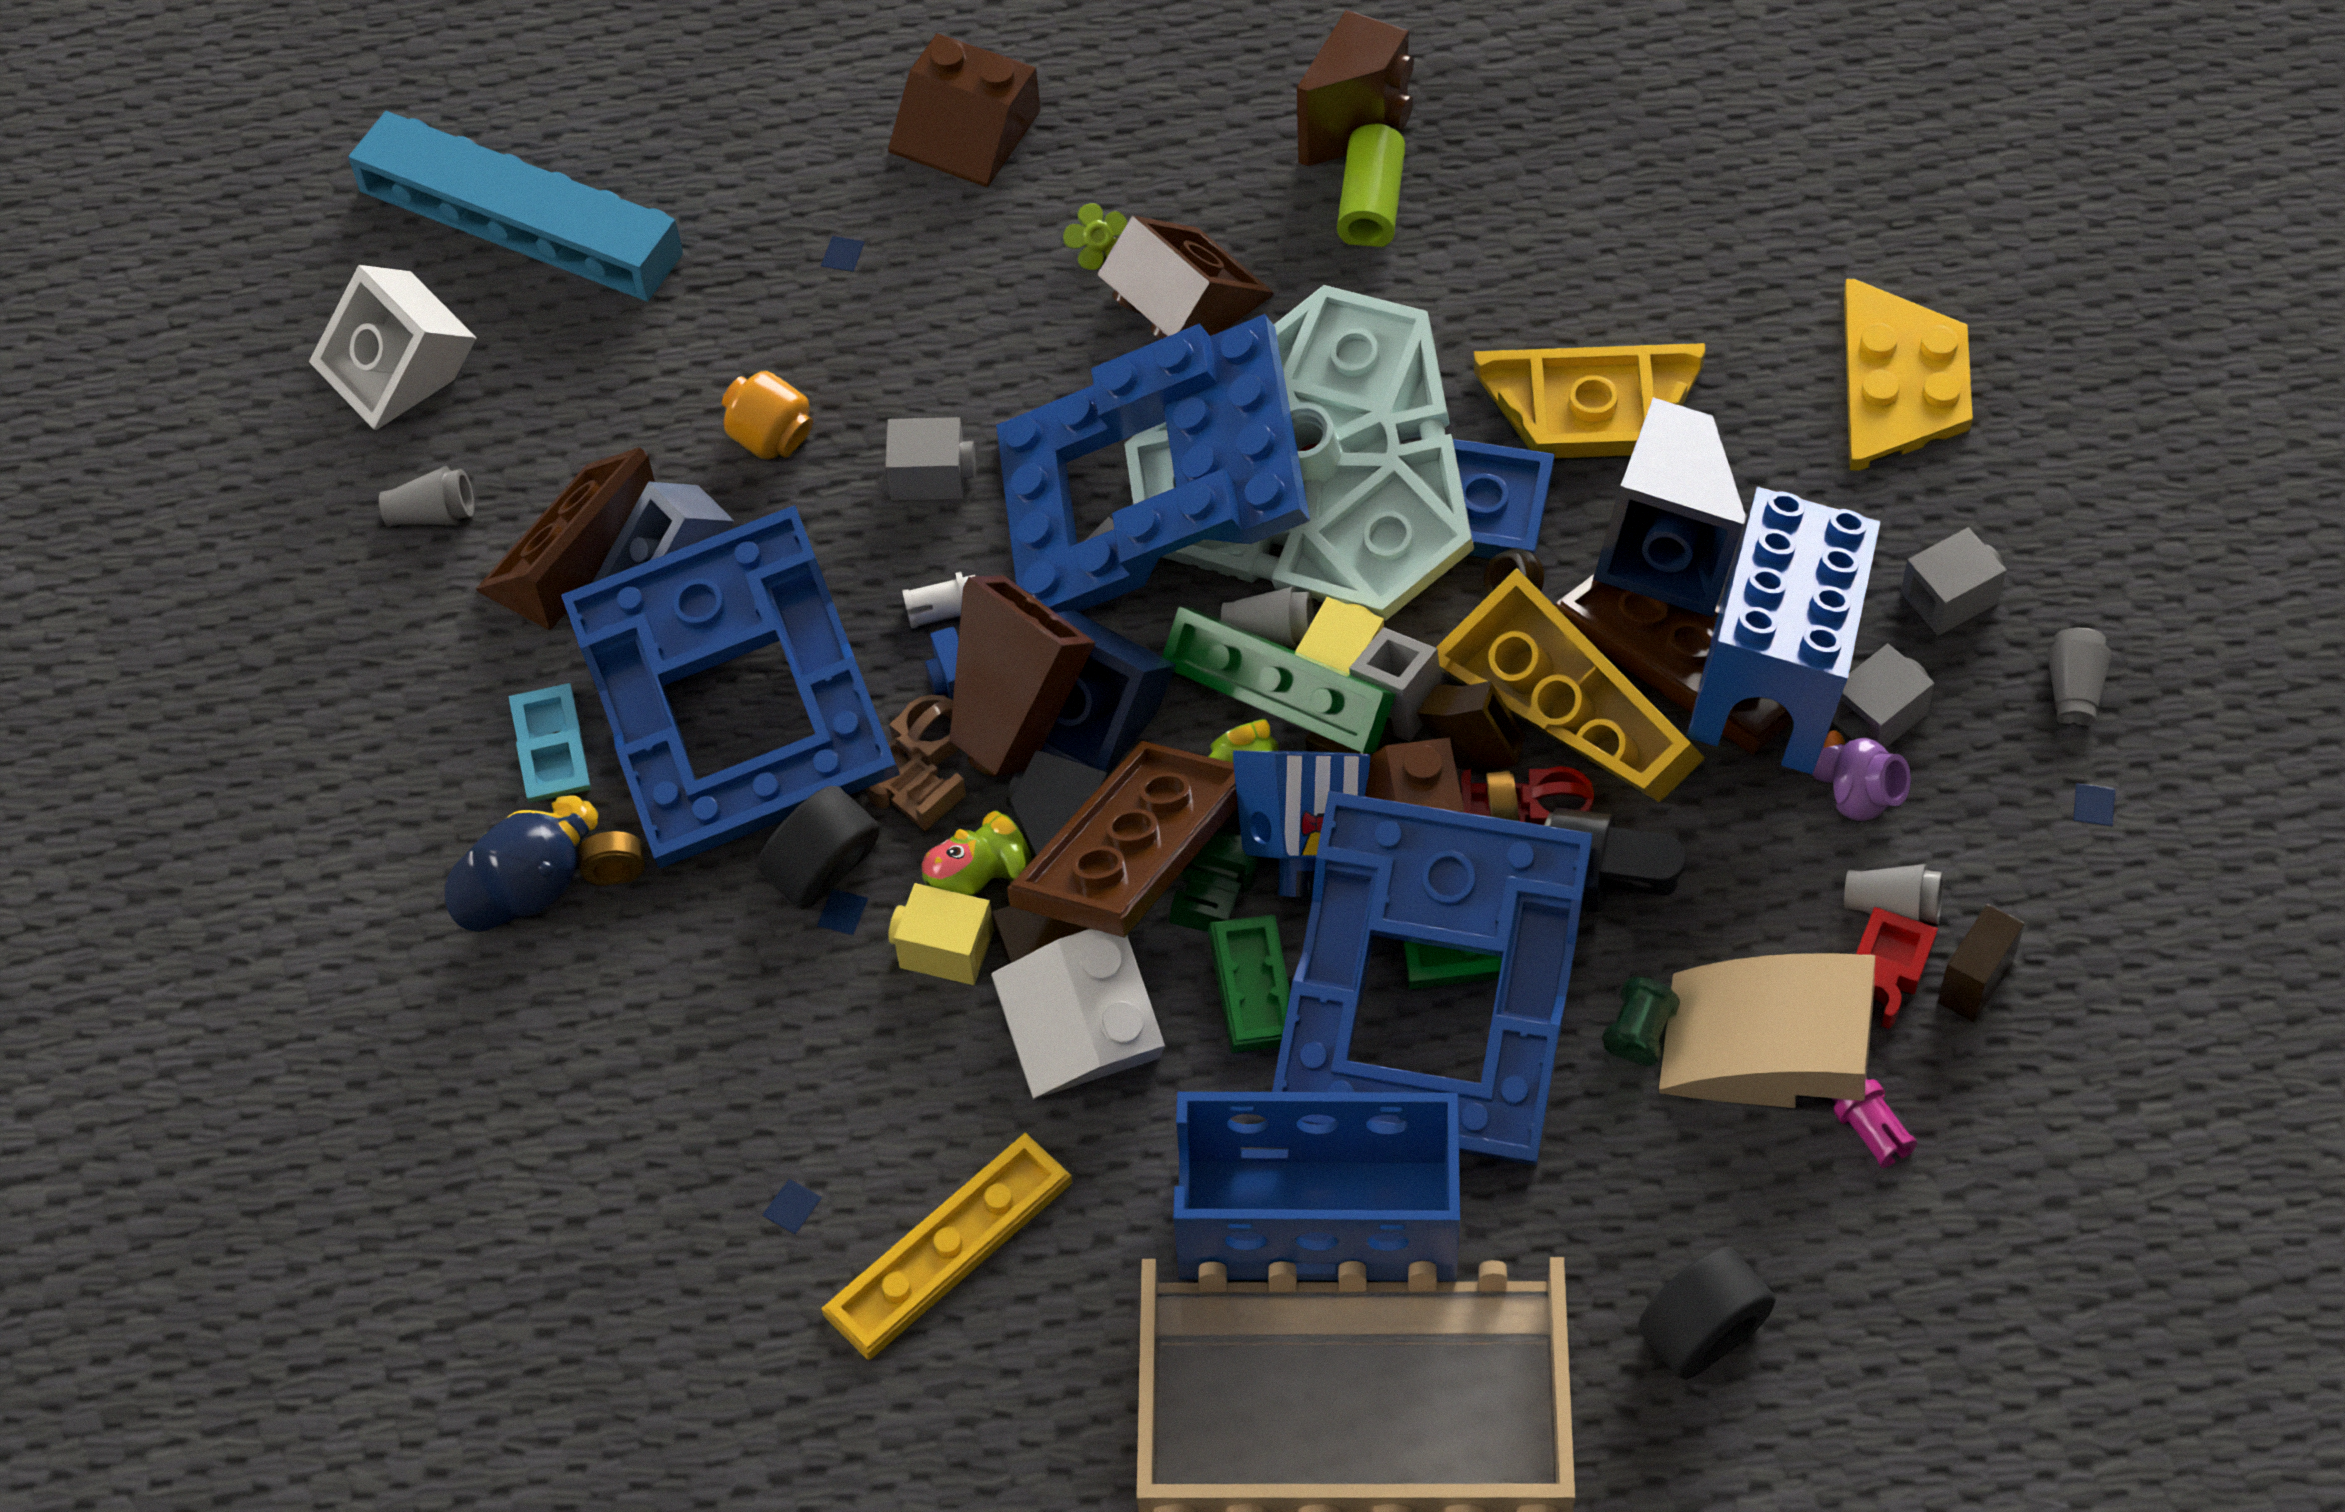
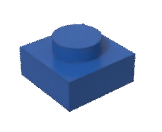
(942, 667)

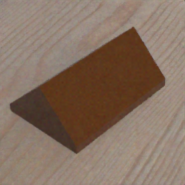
(569, 539)

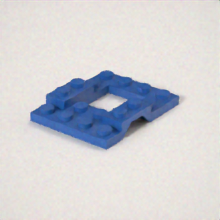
(1227, 449)
(700, 612)
(1453, 886)

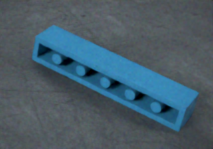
(517, 205)

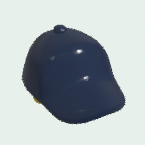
(518, 865)

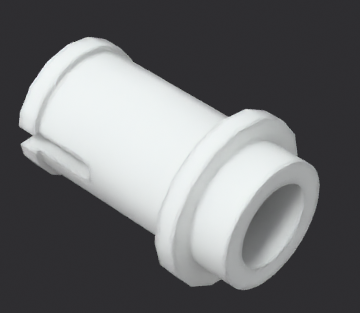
(944, 601)

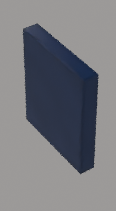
(842, 253)
(2094, 804)
(842, 912)
(792, 1206)

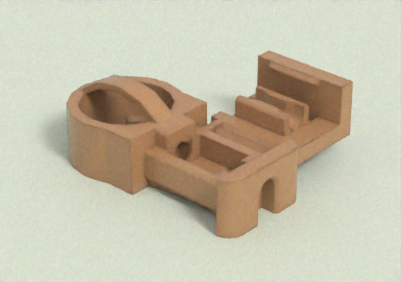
(917, 789)

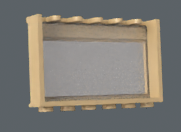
(1354, 1393)

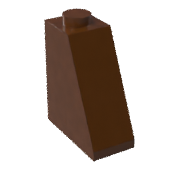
(1010, 674)

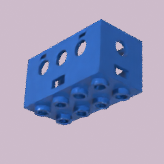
(1788, 619)
(1327, 1198)

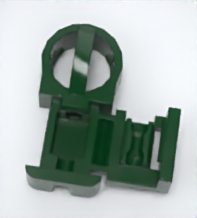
(1214, 882)

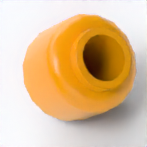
(766, 415)

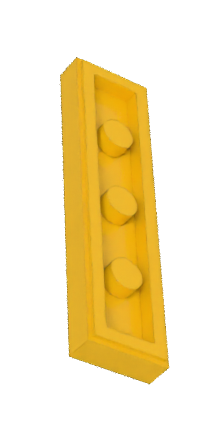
(946, 1246)

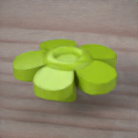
(1094, 234)

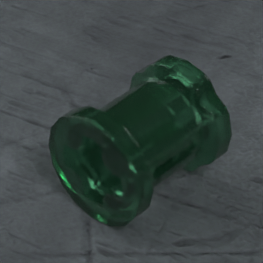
(1641, 1020)

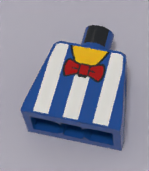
(1285, 803)

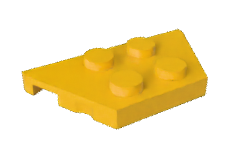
(1902, 374)
(1586, 396)

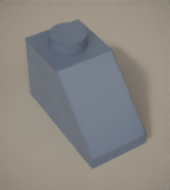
(662, 522)

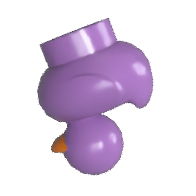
(1862, 776)

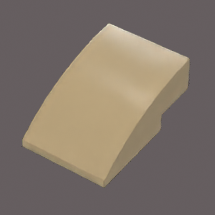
(1771, 1029)

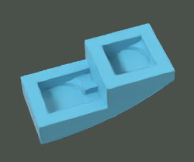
(553, 762)

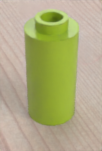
(1371, 186)

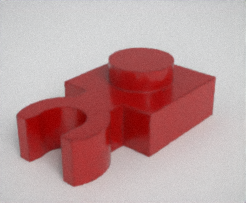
(1900, 957)

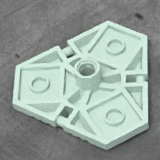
(1378, 509)

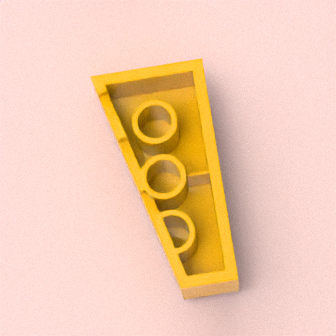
(1566, 687)

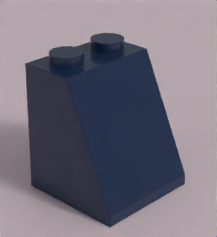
(1674, 513)

